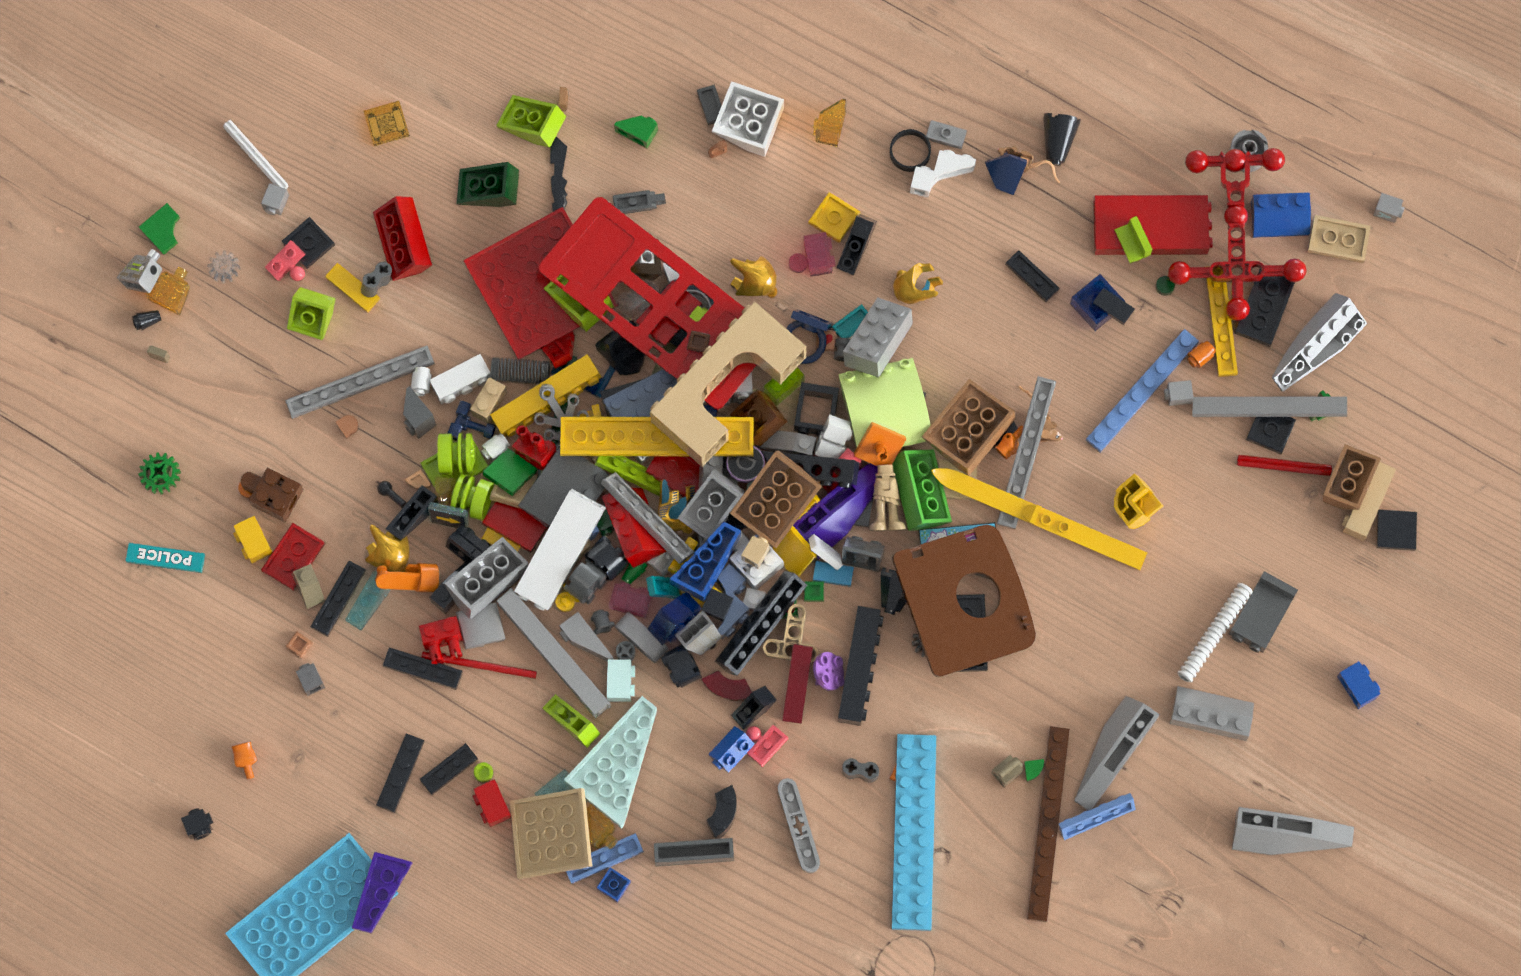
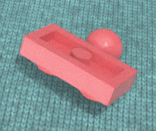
(286, 261)
(766, 745)

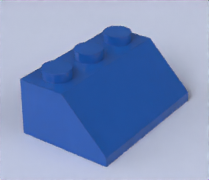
(1281, 215)

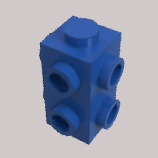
(731, 749)

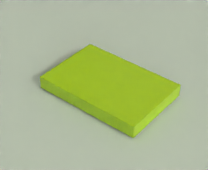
(431, 467)

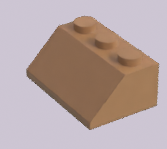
(1351, 478)

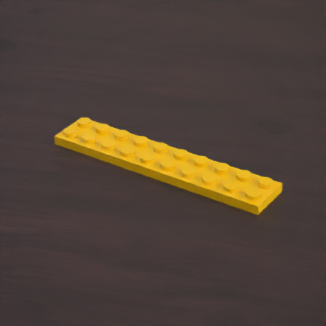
(641, 437)

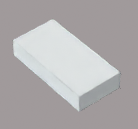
(825, 552)

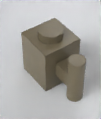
(1007, 770)

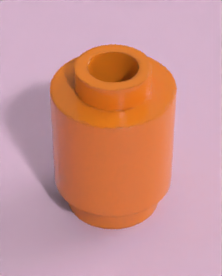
(1201, 354)

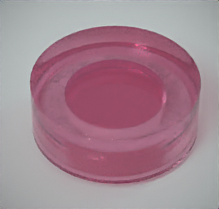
(798, 263)

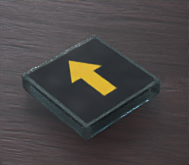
(447, 515)

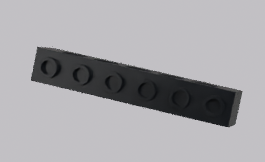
(848, 468)
(760, 623)

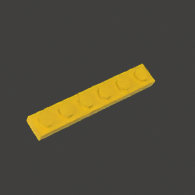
(1221, 327)

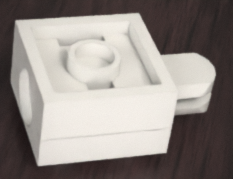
(754, 576)

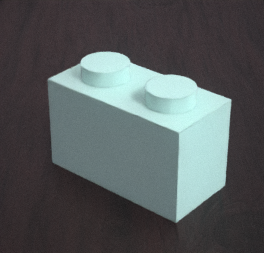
(619, 680)

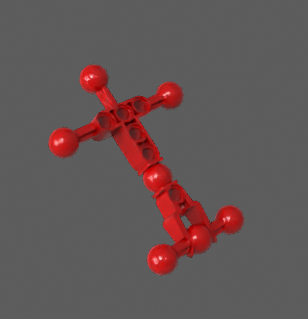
(1236, 217)

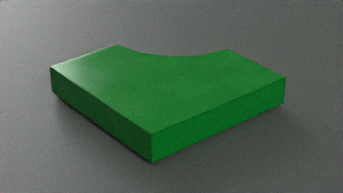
(160, 228)

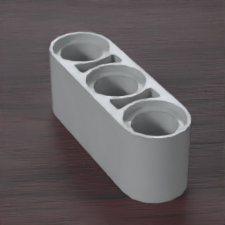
(640, 637)

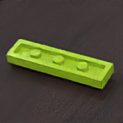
(629, 471)

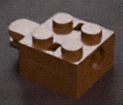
(765, 414)
(274, 491)

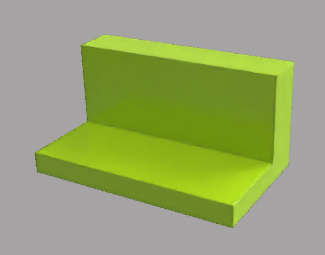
(1134, 240)

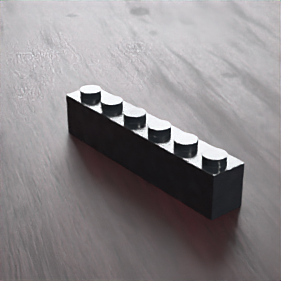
(859, 666)

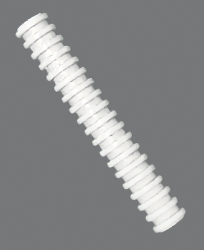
(1215, 632)

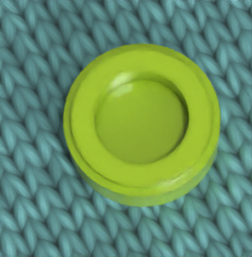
(483, 772)

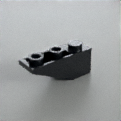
(856, 243)

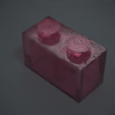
(818, 254)
(630, 599)

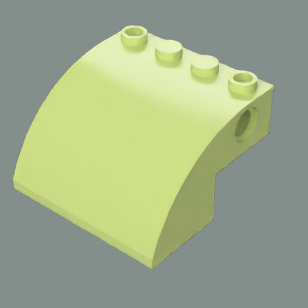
(890, 401)

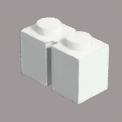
(832, 441)

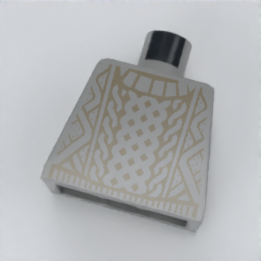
(699, 634)

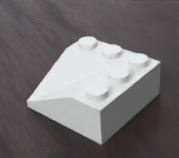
(748, 118)

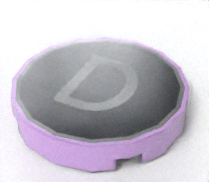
(745, 467)

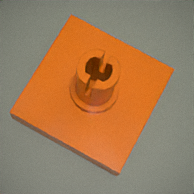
(879, 445)

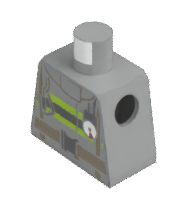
(141, 272)

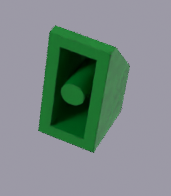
(638, 129)

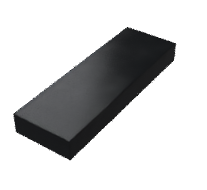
(1032, 276)
(448, 769)

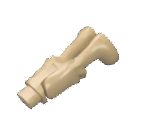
(886, 492)

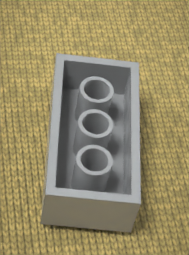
(877, 337)

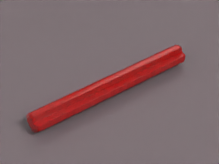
(1284, 465)

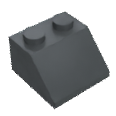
(416, 414)

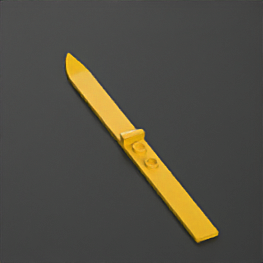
(1040, 517)

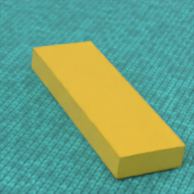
(351, 287)

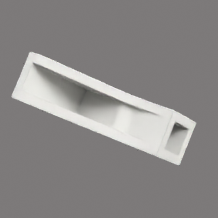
(947, 166)

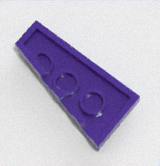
(380, 886)

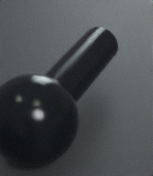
(385, 489)

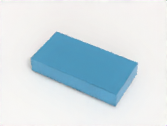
(828, 574)

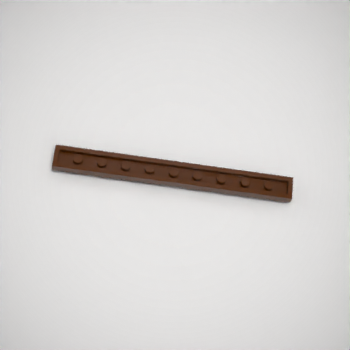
(1048, 824)

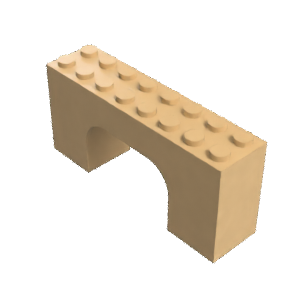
(750, 339)

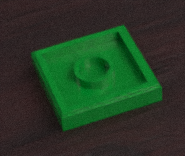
(509, 472)

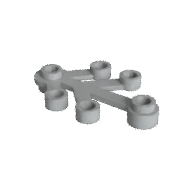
(557, 410)

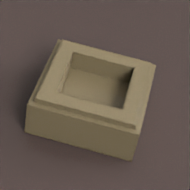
(159, 354)

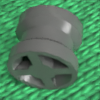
(623, 648)

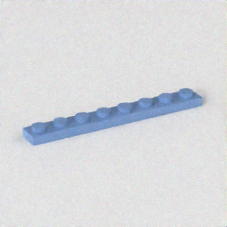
(1142, 390)

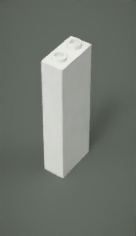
(559, 550)

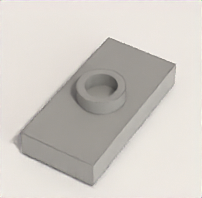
(946, 134)

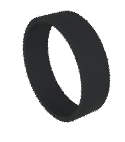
(910, 132)

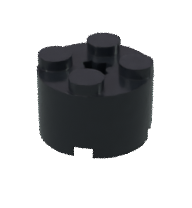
(607, 558)
(682, 666)

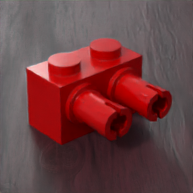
(533, 448)
(441, 634)

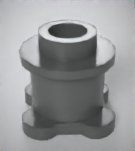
(602, 622)

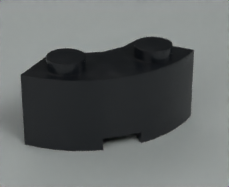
(725, 812)

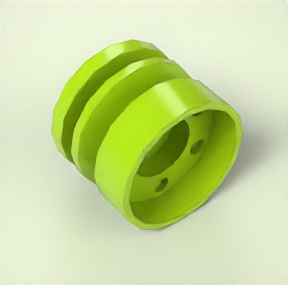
(455, 453)
(467, 495)

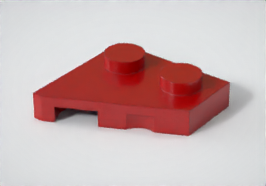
(560, 350)

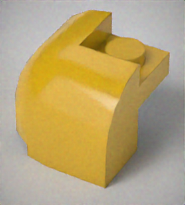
(1135, 502)

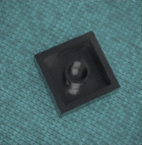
(717, 605)

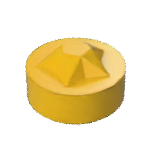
(565, 602)

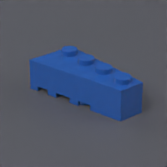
(704, 567)

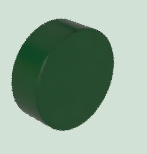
(1165, 286)

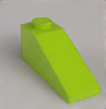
(571, 720)

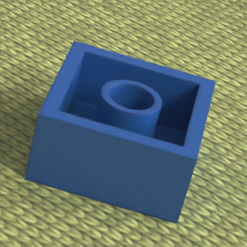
(613, 884)

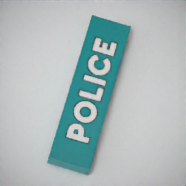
(165, 558)

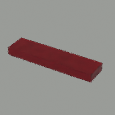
(797, 683)

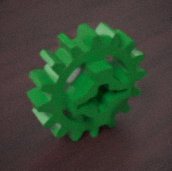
(155, 479)

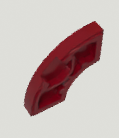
(728, 689)

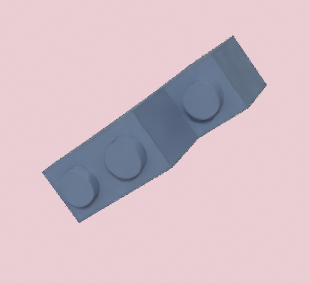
(732, 583)

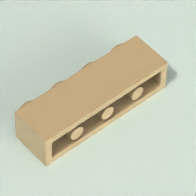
(1361, 520)

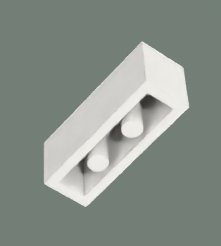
(460, 379)

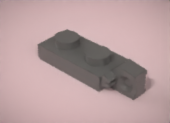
(638, 201)

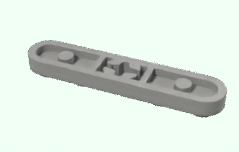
(803, 844)

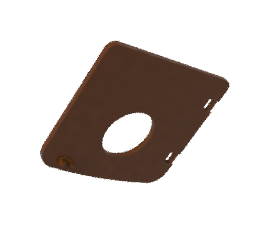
(946, 632)

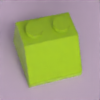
(310, 313)

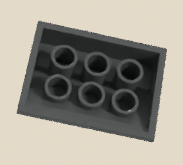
(555, 482)

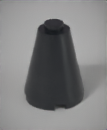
(1059, 136)

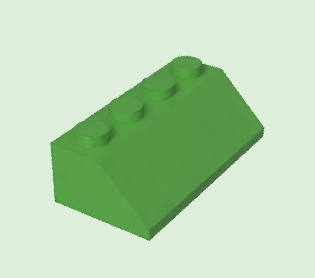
(919, 490)

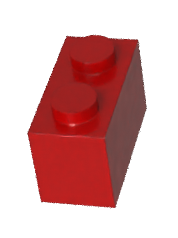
(492, 803)

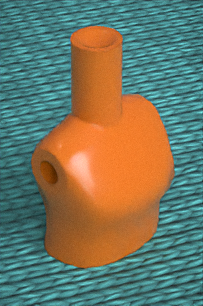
(1009, 443)
(244, 758)

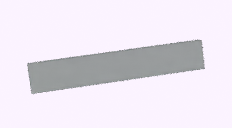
(647, 517)

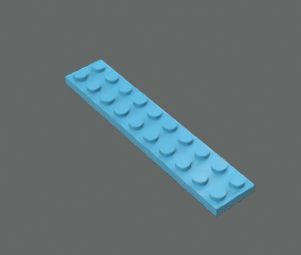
(914, 832)

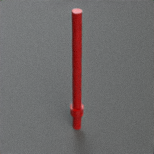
(484, 666)

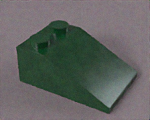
(488, 185)

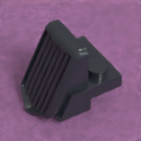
(620, 353)

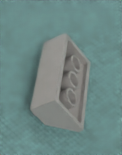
(486, 577)
(1212, 713)

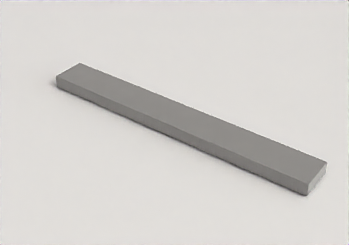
(359, 382)
(1269, 407)
(1028, 444)

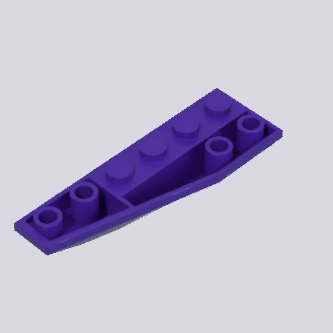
(839, 510)

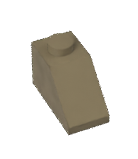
(308, 586)

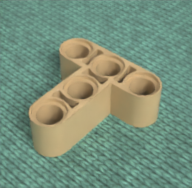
(788, 640)

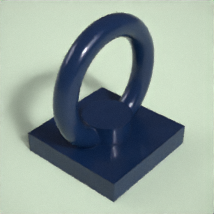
(813, 324)

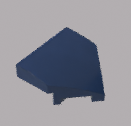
(1006, 172)

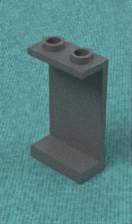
(1263, 612)

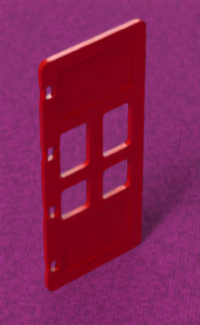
(599, 255)

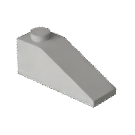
(790, 443)
(583, 637)

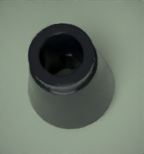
(146, 319)

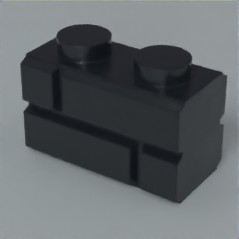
(466, 544)

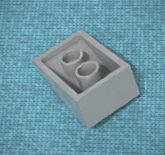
(711, 504)

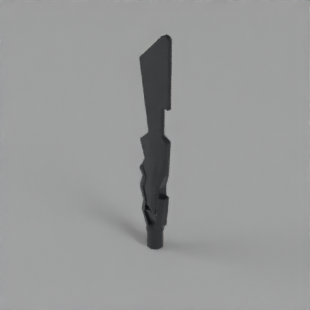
(558, 183)

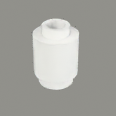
(421, 381)
(495, 447)

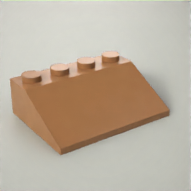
(969, 427)
(776, 498)

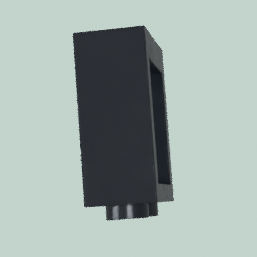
(819, 391)

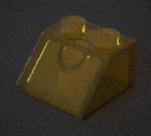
(830, 123)

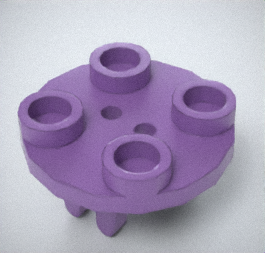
(829, 671)

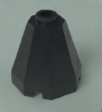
(891, 592)

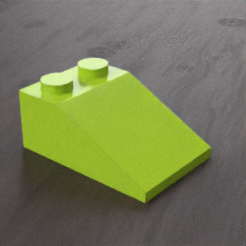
(532, 120)
(576, 311)

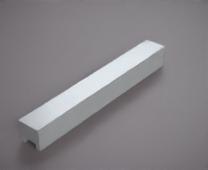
(553, 653)

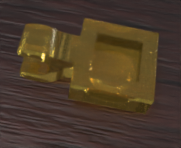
(444, 488)

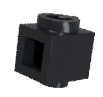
(197, 824)

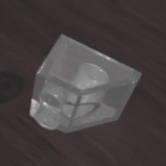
(632, 304)

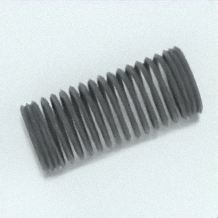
(495, 364)

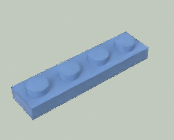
(1097, 816)
(606, 857)

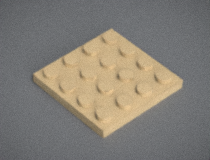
(551, 833)

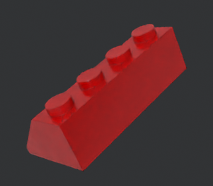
(402, 237)
(635, 540)

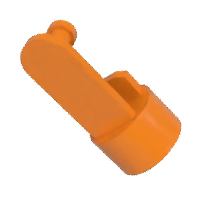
(417, 577)

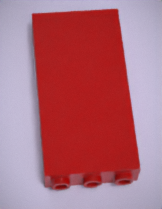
(1169, 221)

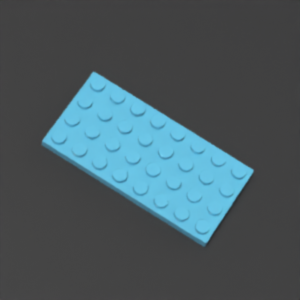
(305, 914)

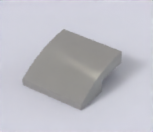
(482, 628)

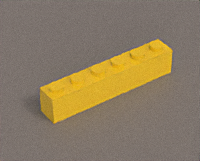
(565, 382)

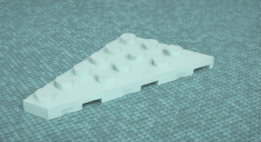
(615, 762)

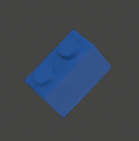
(1359, 684)

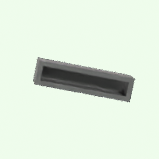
(693, 852)

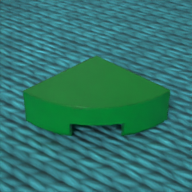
(1033, 768)

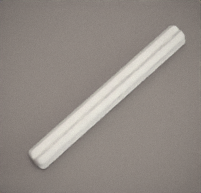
(254, 154)

